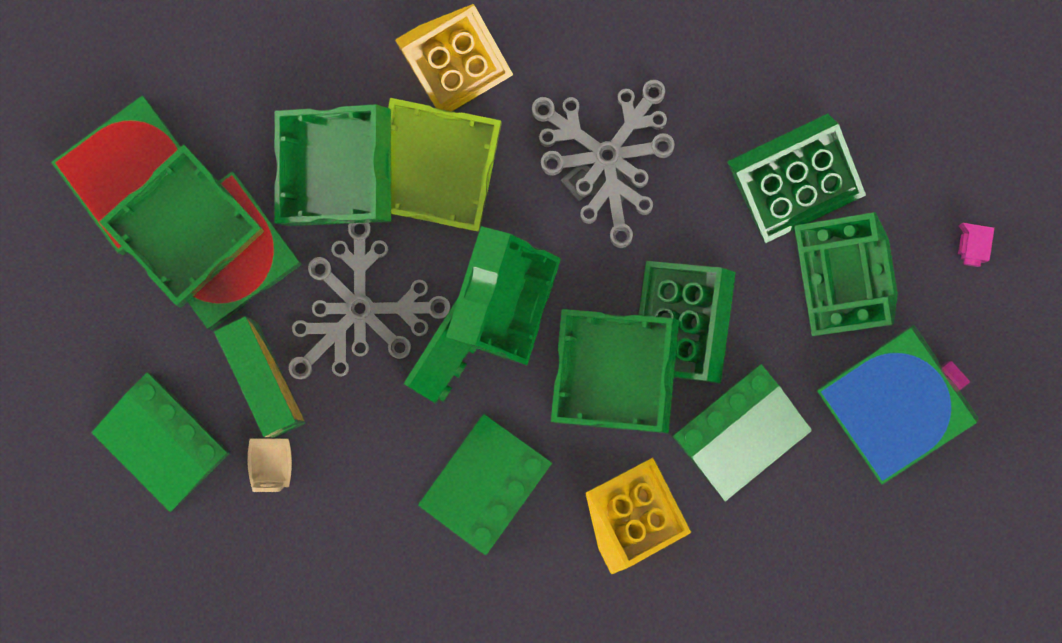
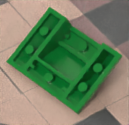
(847, 274)

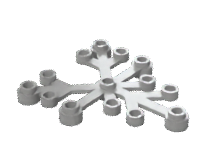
(612, 188)
(337, 331)

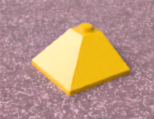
(454, 58)
(634, 516)

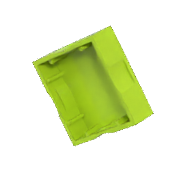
(441, 163)

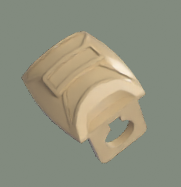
(269, 464)

